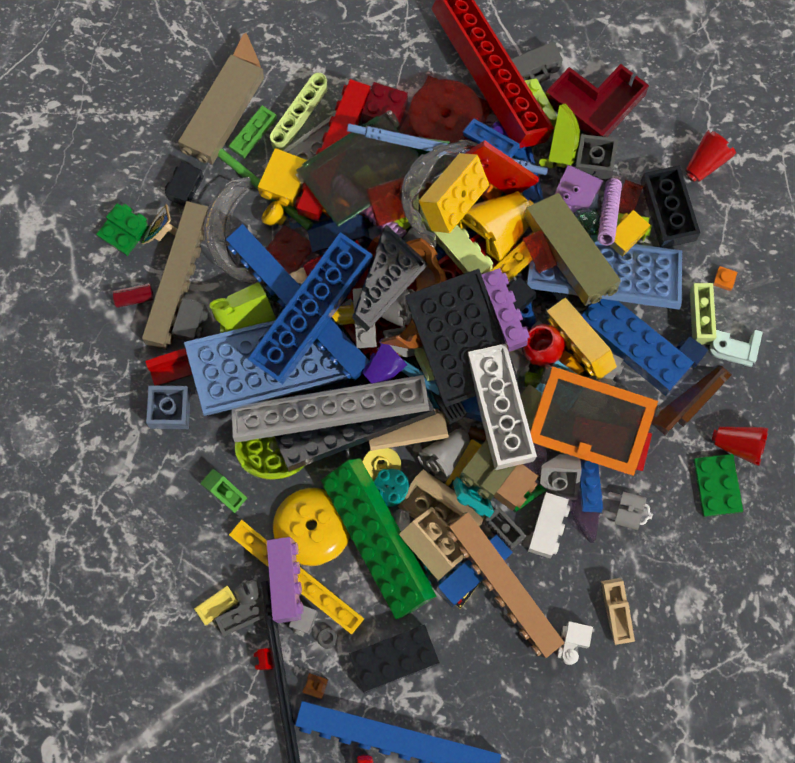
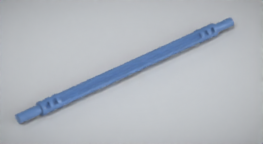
(420, 143)

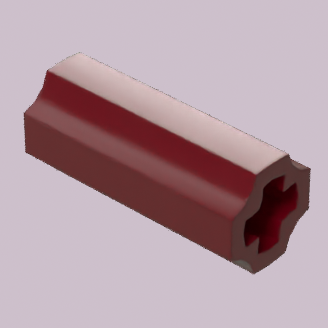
(133, 295)

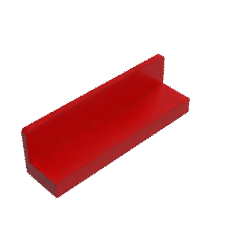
(169, 367)

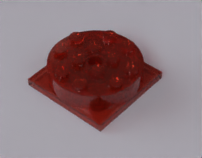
(439, 99)

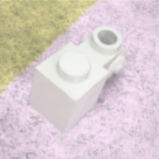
(574, 636)

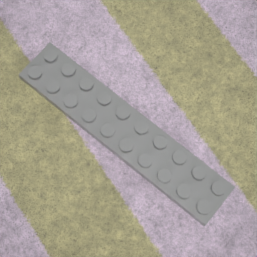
(329, 408)

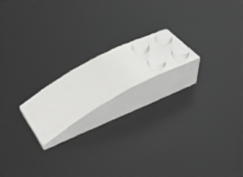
(501, 407)

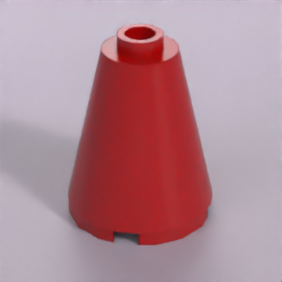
(709, 156)
(742, 442)

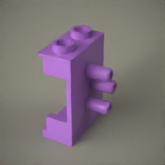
(585, 183)

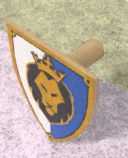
(160, 226)

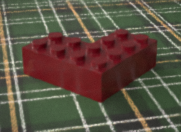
(598, 108)

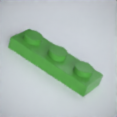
(253, 132)

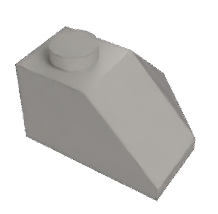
(562, 476)

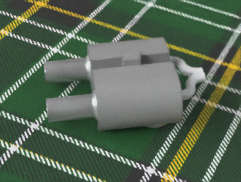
(630, 510)

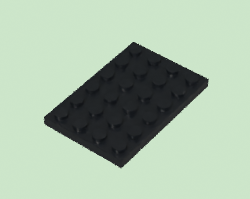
(450, 323)

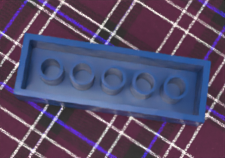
(638, 344)

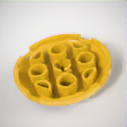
(314, 545)

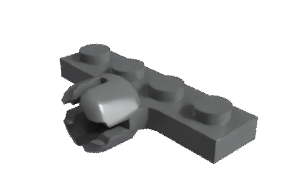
(248, 611)

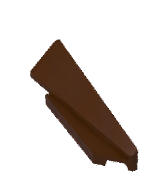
(691, 401)

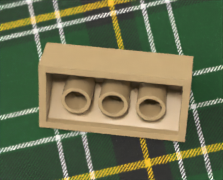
(421, 431)
(430, 492)

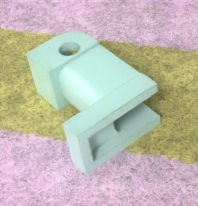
(735, 350)

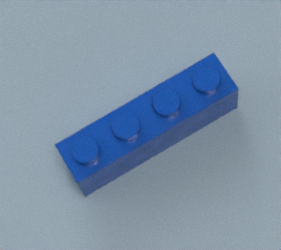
(464, 578)

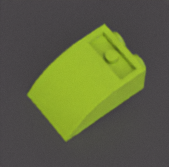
(565, 140)

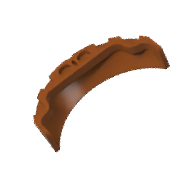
(429, 276)

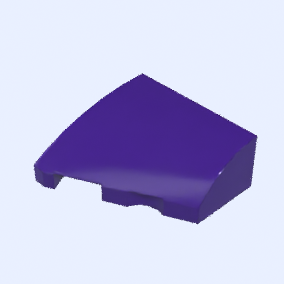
(383, 364)

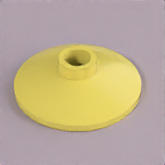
(390, 458)

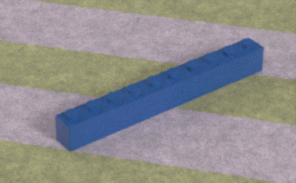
(285, 287)
(387, 737)

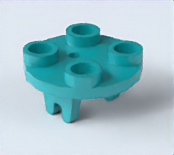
(392, 478)

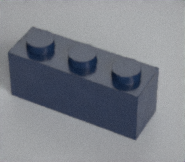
(323, 236)

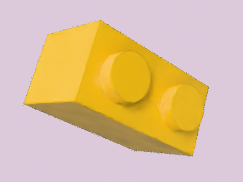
(628, 232)

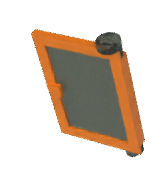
(592, 420)

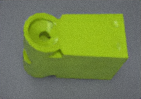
(242, 309)

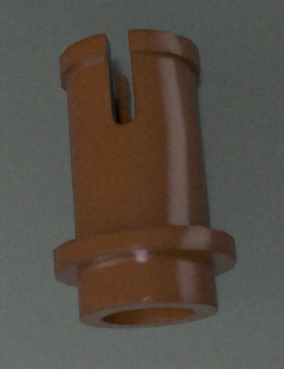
(477, 433)

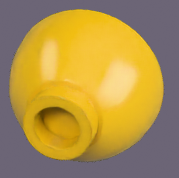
(274, 214)

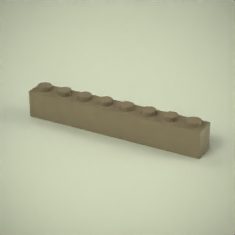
(176, 276)

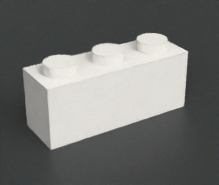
(549, 525)

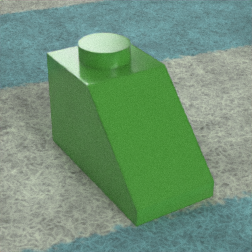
(223, 490)

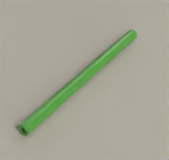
(244, 172)

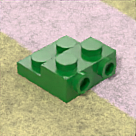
(123, 228)

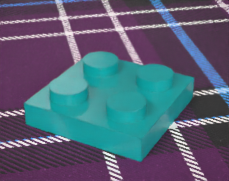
(469, 496)

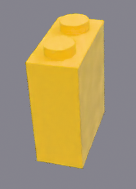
(280, 179)

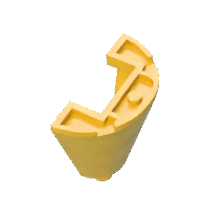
(499, 222)

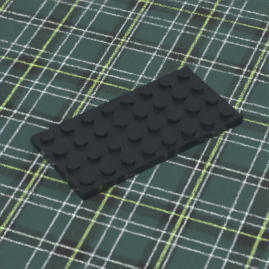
(312, 445)

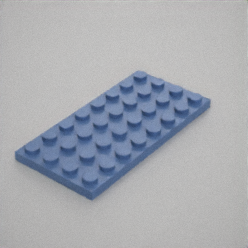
(646, 275)
(230, 380)

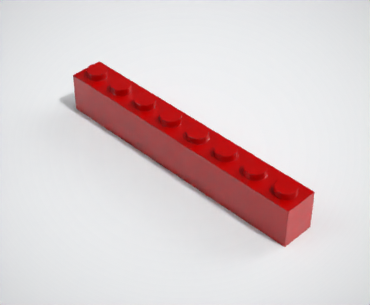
(347, 112)

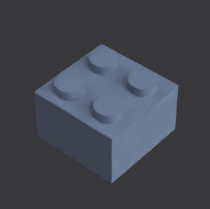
(168, 407)

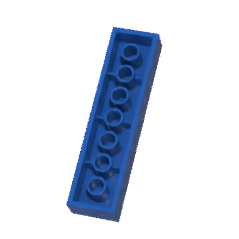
(311, 308)

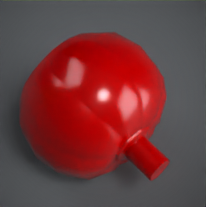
(544, 345)

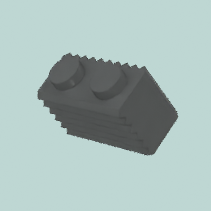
(505, 529)

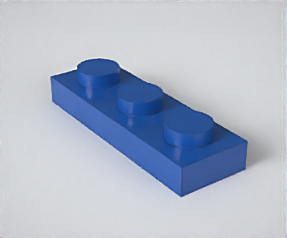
(479, 132)
(590, 487)

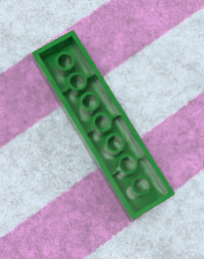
(378, 538)

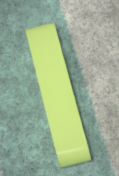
(299, 104)

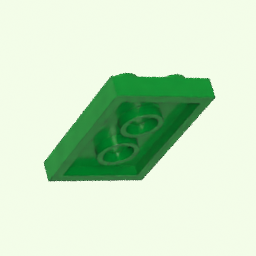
(718, 485)

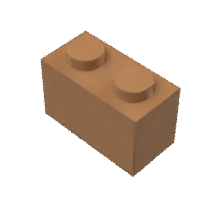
(516, 486)

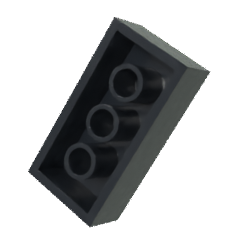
(670, 207)
(394, 658)

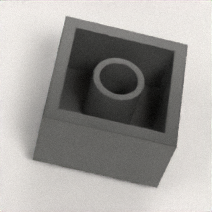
(597, 156)

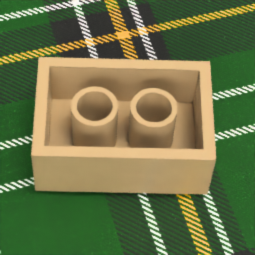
(431, 544)

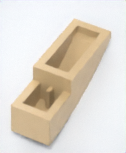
(618, 611)

